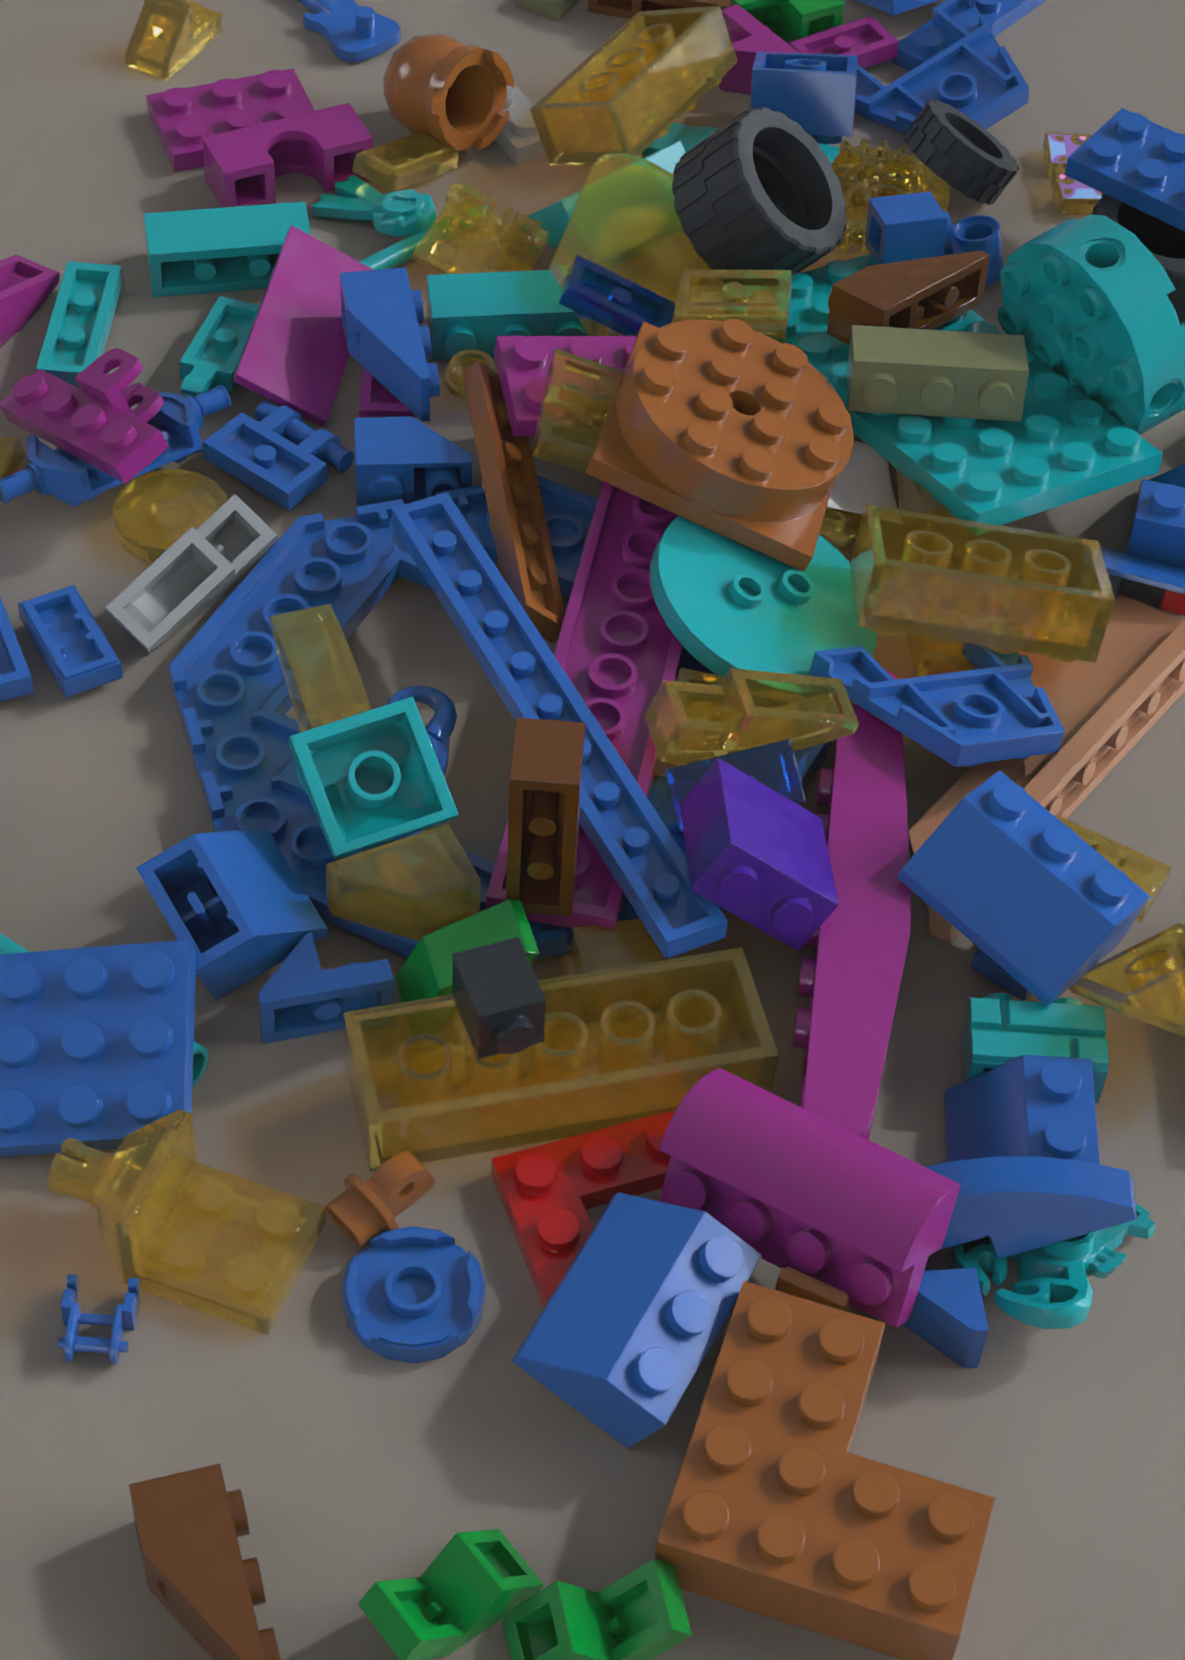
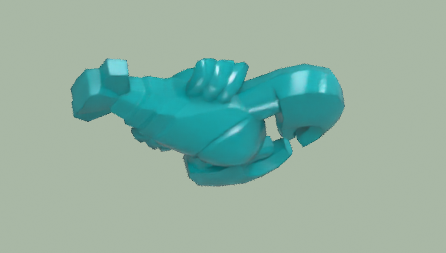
(1053, 1277)

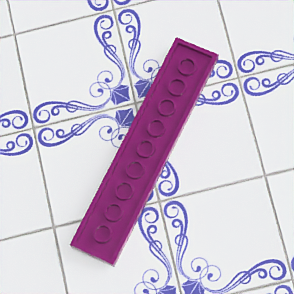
(616, 659)

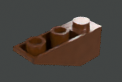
(195, 1562)

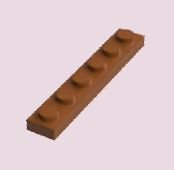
(514, 503)

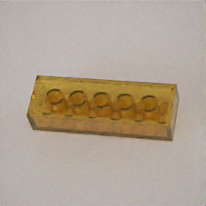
(610, 1054)

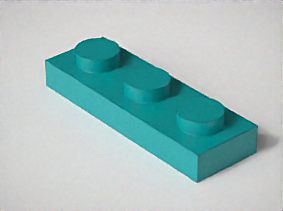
(80, 319)

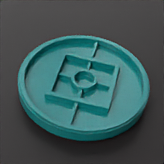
(749, 608)

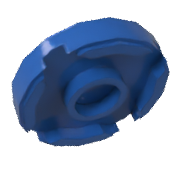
(413, 1294)

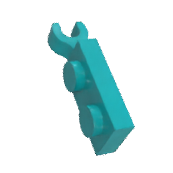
(217, 347)

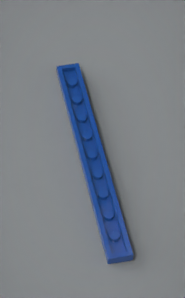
(535, 686)

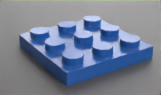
(94, 1043)

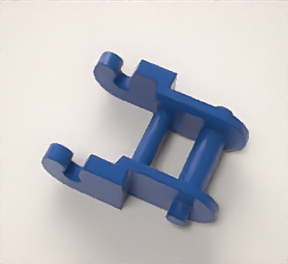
(122, 1320)

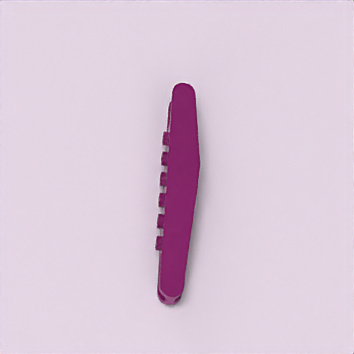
(866, 938)

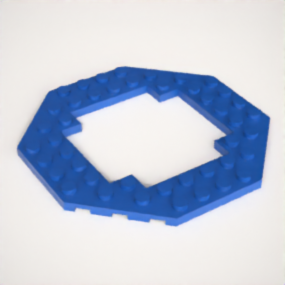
(238, 697)

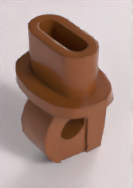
(374, 1204)

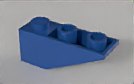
(385, 338)

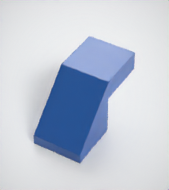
(951, 1315)

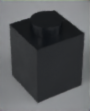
(498, 998)

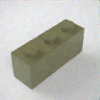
(937, 373)

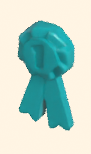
(392, 214)

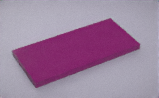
(298, 332)

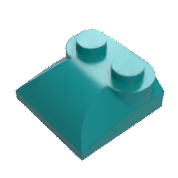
(372, 777)

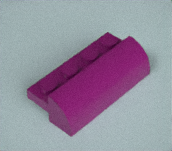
(807, 1192)

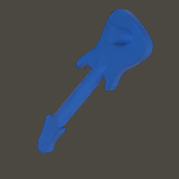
(351, 30)

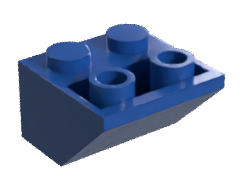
(233, 903)

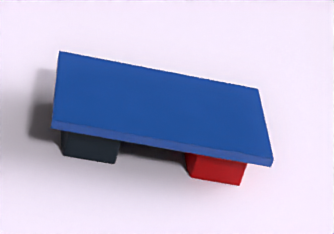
(1147, 571)

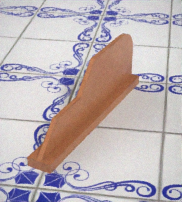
(1103, 715)

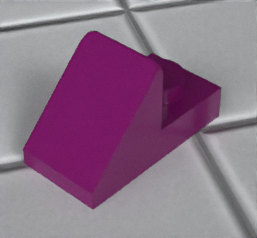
(747, 38)

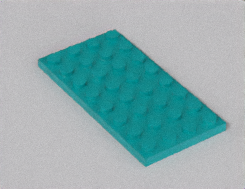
(980, 466)

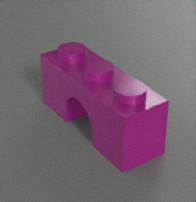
(247, 160)

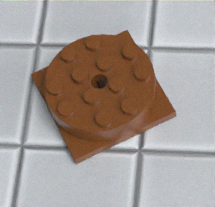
(727, 434)

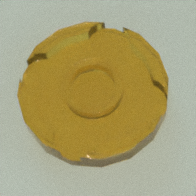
(161, 508)

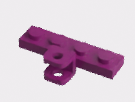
(93, 421)

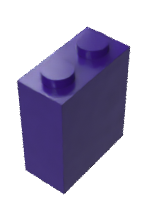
(758, 855)

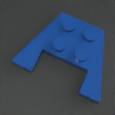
(968, 75)
(956, 715)

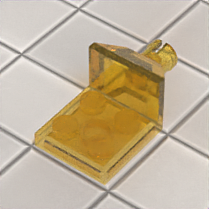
(189, 1226)

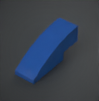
(1034, 1200)

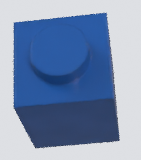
(906, 228)

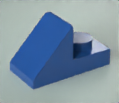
(311, 1001)

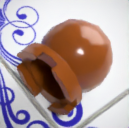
(448, 91)

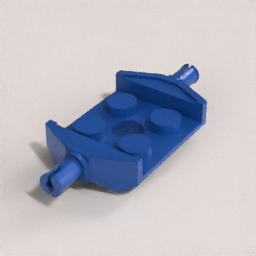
(77, 481)

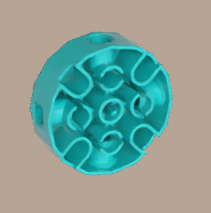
(1099, 317)

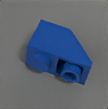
(405, 461)

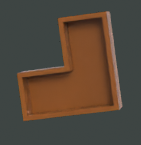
(794, 1522)

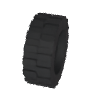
(961, 152)

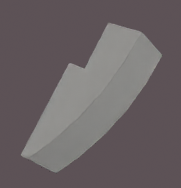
(193, 574)

